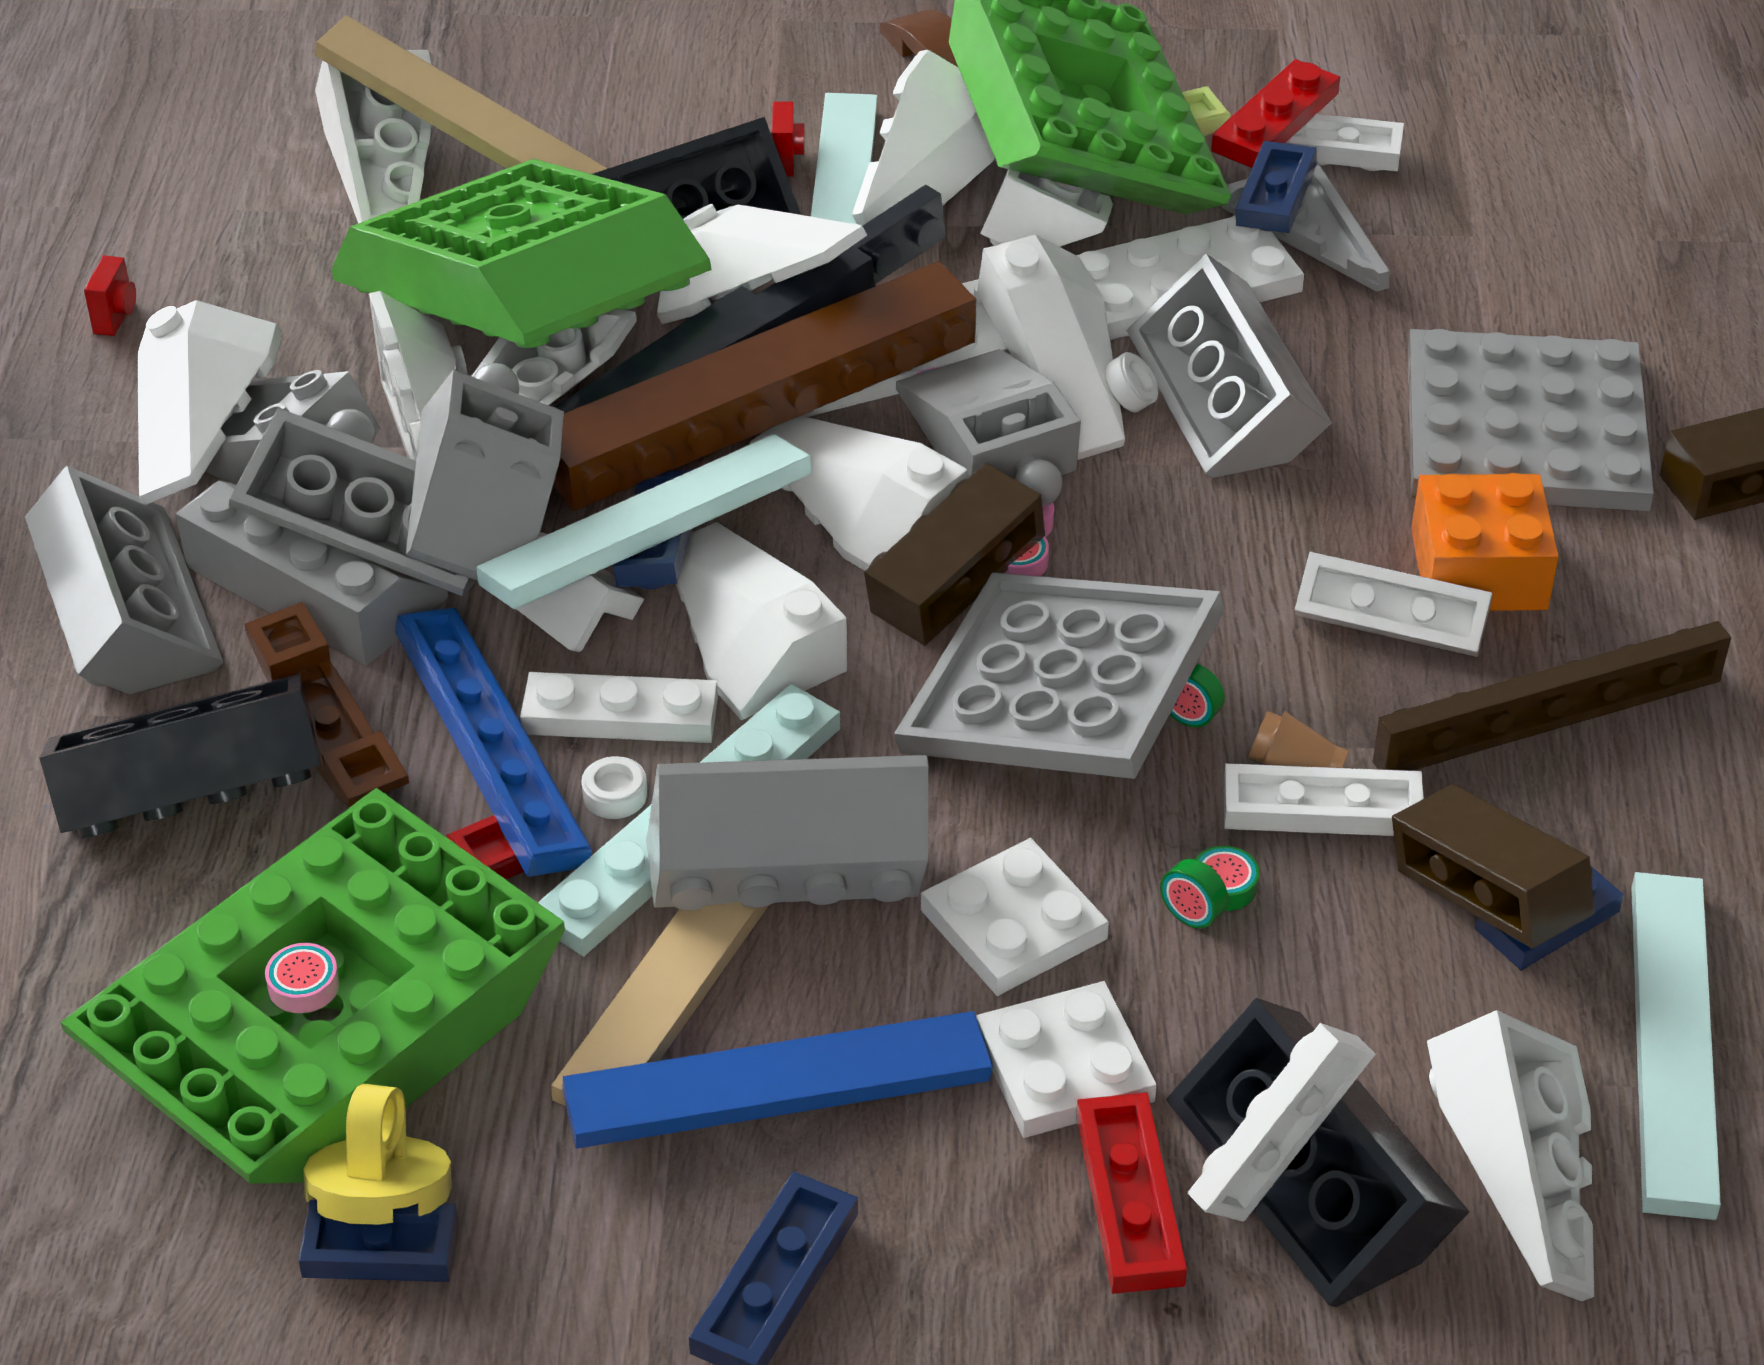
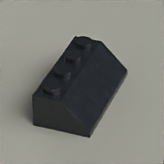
(717, 169)
(180, 755)
(1358, 1192)

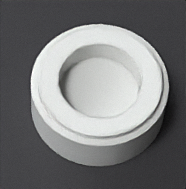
(1131, 382)
(614, 787)

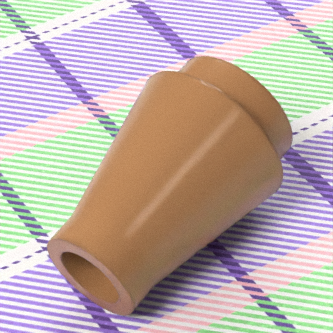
(1292, 743)

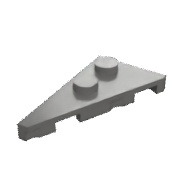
(1329, 233)

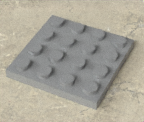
(1532, 409)
(1061, 674)

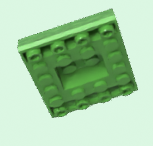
(1084, 100)
(525, 251)
(427, 967)

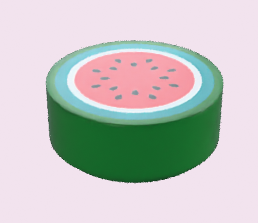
(1199, 699)
(1236, 870)
(1194, 893)

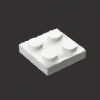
(1014, 916)
(1062, 1052)

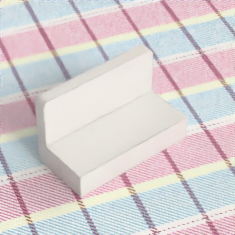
(576, 609)

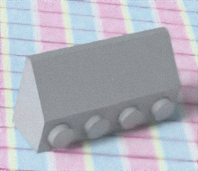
(1227, 373)
(337, 494)
(277, 568)
(120, 586)
(788, 831)

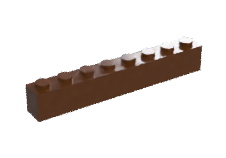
(761, 383)

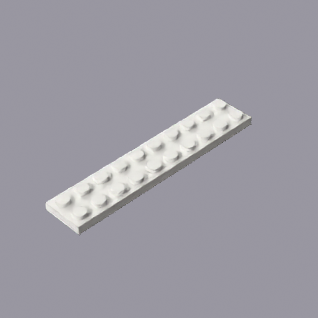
(1132, 280)

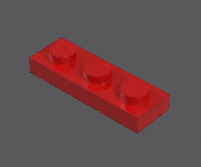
(1276, 111)
(1130, 1193)

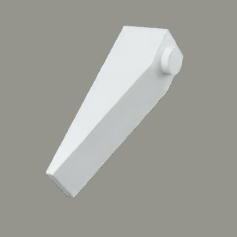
(1045, 208)
(1056, 326)
(189, 384)
(866, 484)
(757, 621)

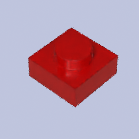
(786, 134)
(109, 295)

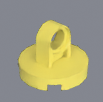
(377, 1164)

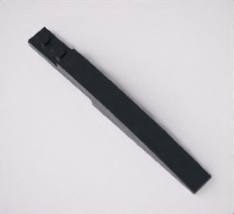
(890, 243)

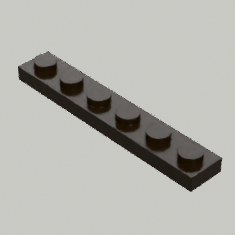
(1551, 698)

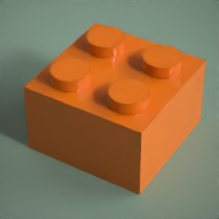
(1487, 536)

